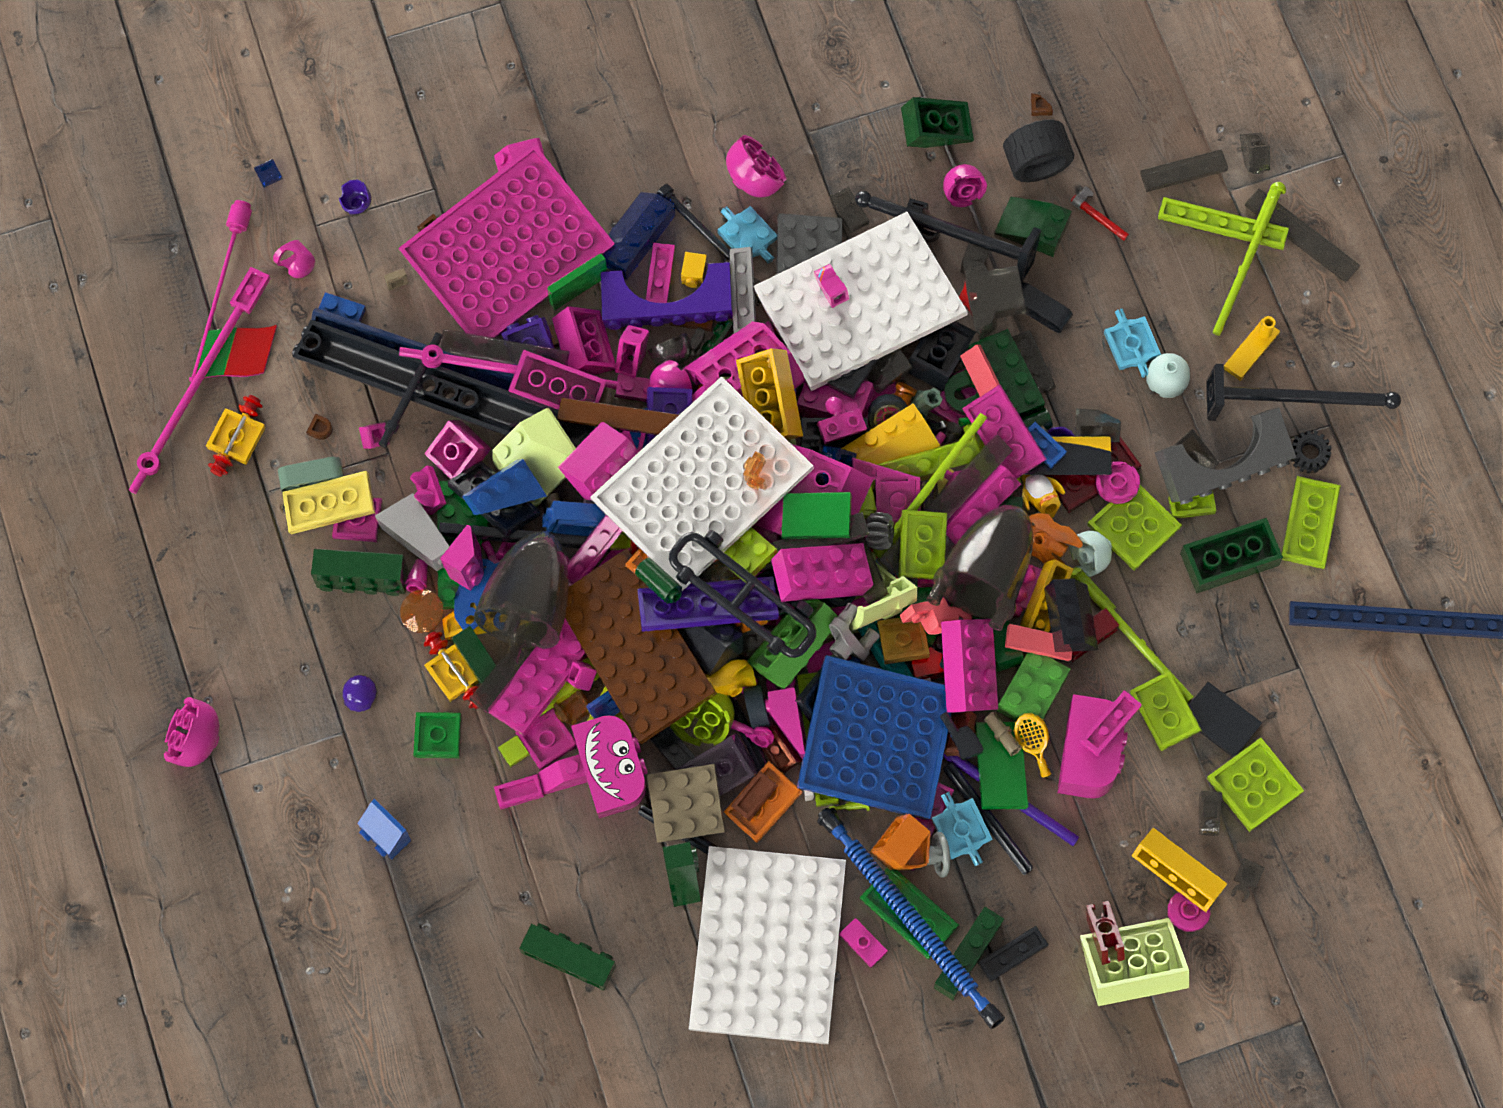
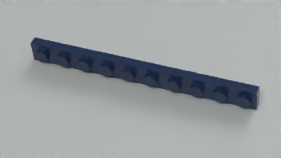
(394, 341)
(1396, 620)

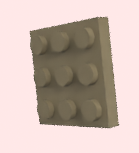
(686, 803)

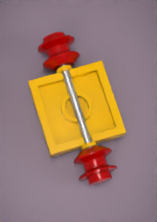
(235, 436)
(450, 669)

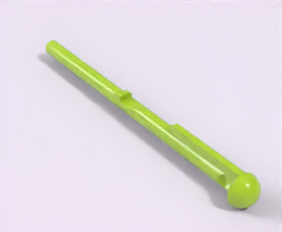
(1259, 228)
(939, 474)
(1104, 602)

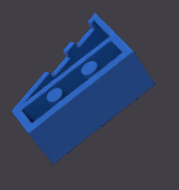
(504, 489)

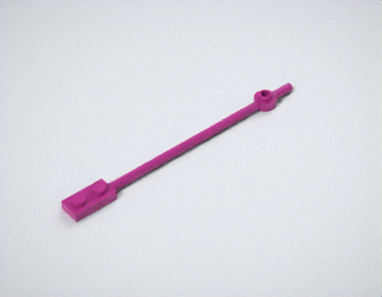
(243, 301)
(625, 386)

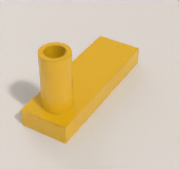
(1252, 348)

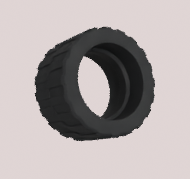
(1038, 150)

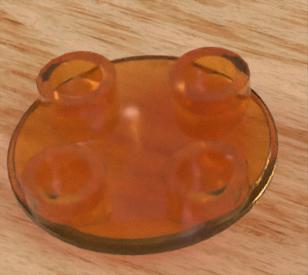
(421, 611)

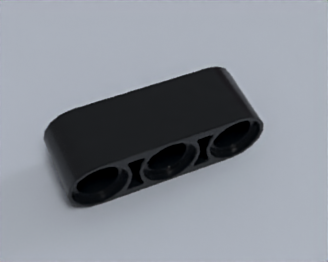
(1045, 309)

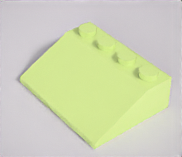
(1150, 967)

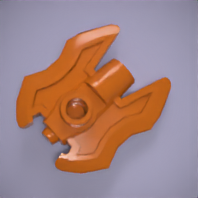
(1051, 538)

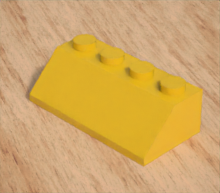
(770, 390)
(895, 438)

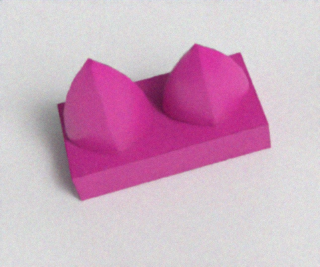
(428, 490)
(1028, 586)

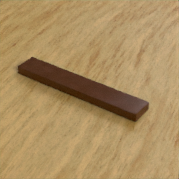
(615, 416)

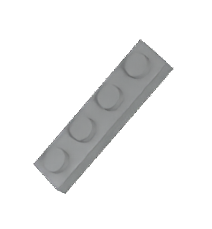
(742, 287)

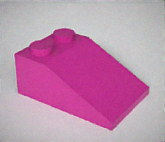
(787, 716)

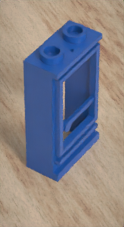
(572, 518)

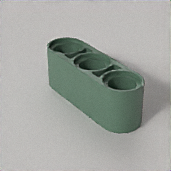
(309, 473)

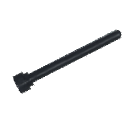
(667, 192)

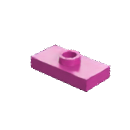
(863, 943)

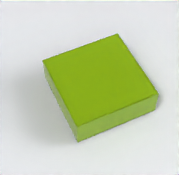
(513, 751)

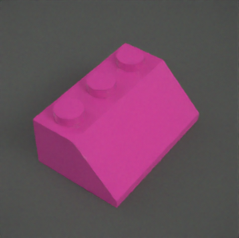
(585, 337)
(597, 459)

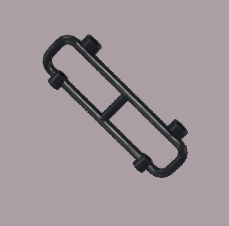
(711, 543)

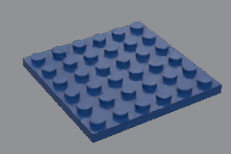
(875, 738)

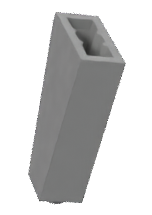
(414, 529)

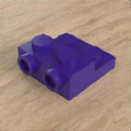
(533, 332)

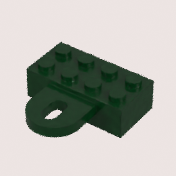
(1010, 372)

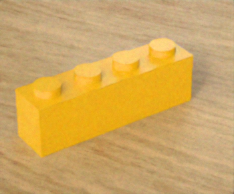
(1036, 613)
(1179, 869)

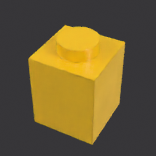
(693, 269)

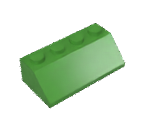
(780, 668)

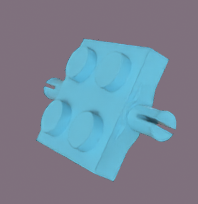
(747, 230)
(1132, 343)
(962, 828)

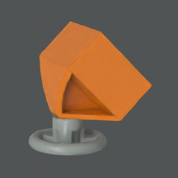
(908, 847)

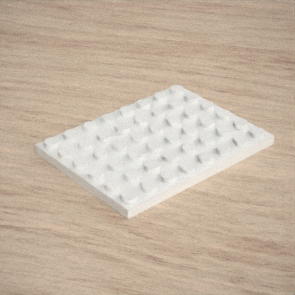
(893, 300)
(696, 482)
(767, 945)

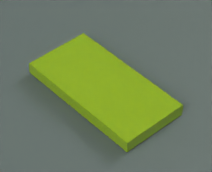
(1310, 522)

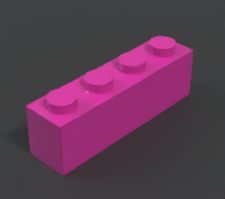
(985, 498)

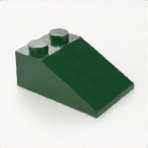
(936, 122)
(1024, 214)

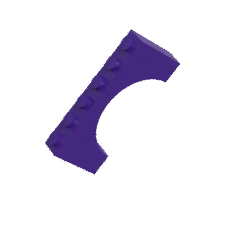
(707, 303)

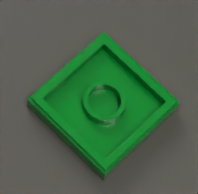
(437, 735)

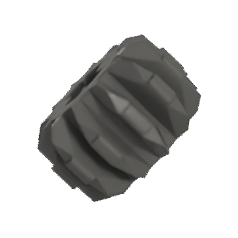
(881, 531)

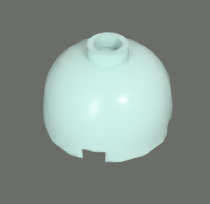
(1168, 375)
(1094, 554)

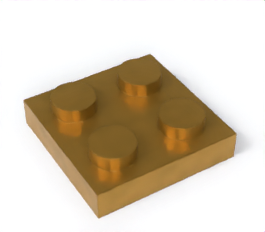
(902, 640)

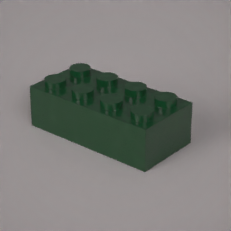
(1231, 555)
(359, 571)

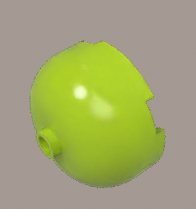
(714, 712)

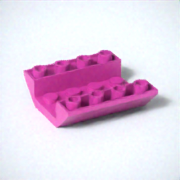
(739, 345)
(841, 479)

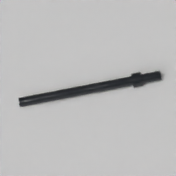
(393, 425)

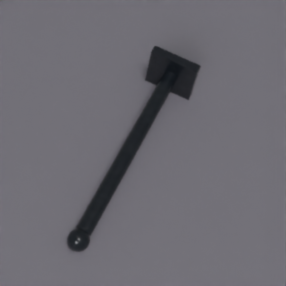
(1024, 255)
(1217, 393)

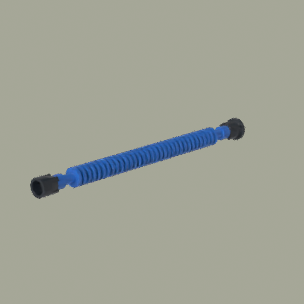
(910, 917)

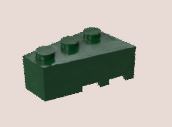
(681, 870)

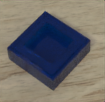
(268, 173)

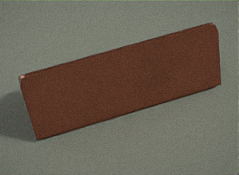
(781, 752)

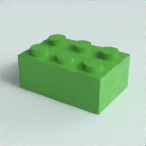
(1033, 688)

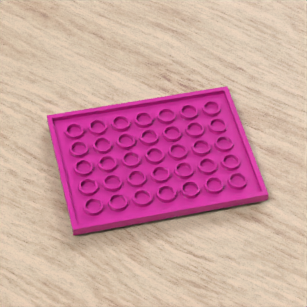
(506, 245)

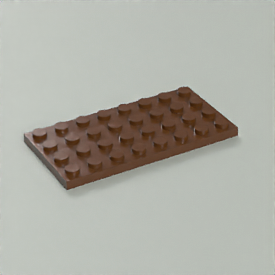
(645, 672)

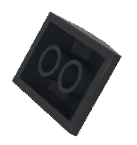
(940, 353)

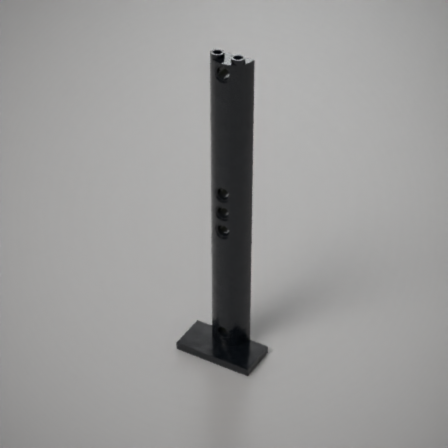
(389, 372)

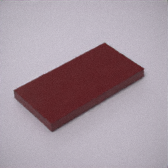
(1082, 488)

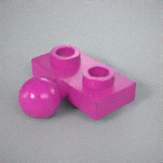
(841, 424)

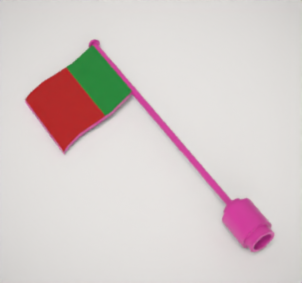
(246, 348)

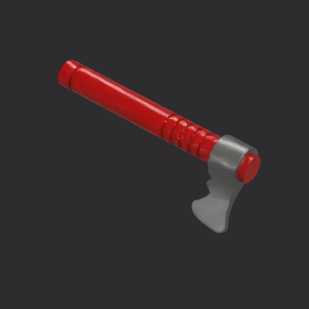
(1079, 202)

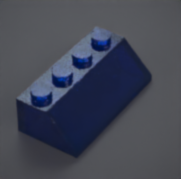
(638, 231)

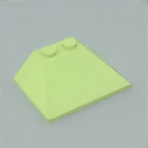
(541, 445)

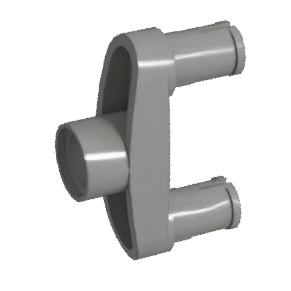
(845, 641)

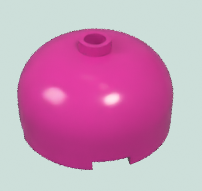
(752, 169)
(202, 734)

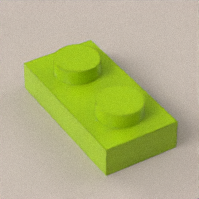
(1198, 507)

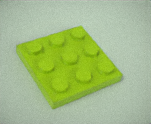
(1135, 527)
(1255, 784)

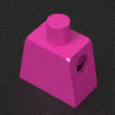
(633, 343)

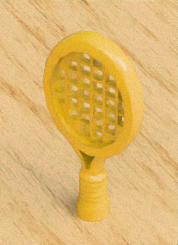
(1043, 767)

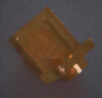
(753, 469)
(572, 708)

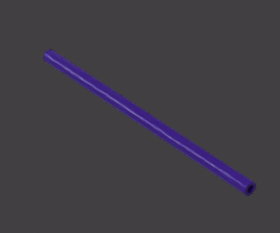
(1031, 811)

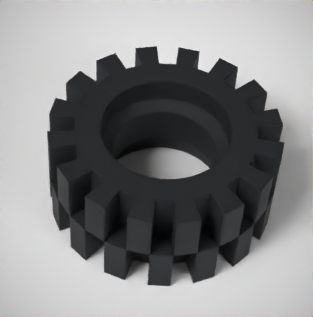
(1314, 440)

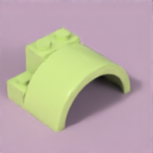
(900, 595)

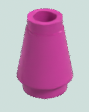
(417, 577)

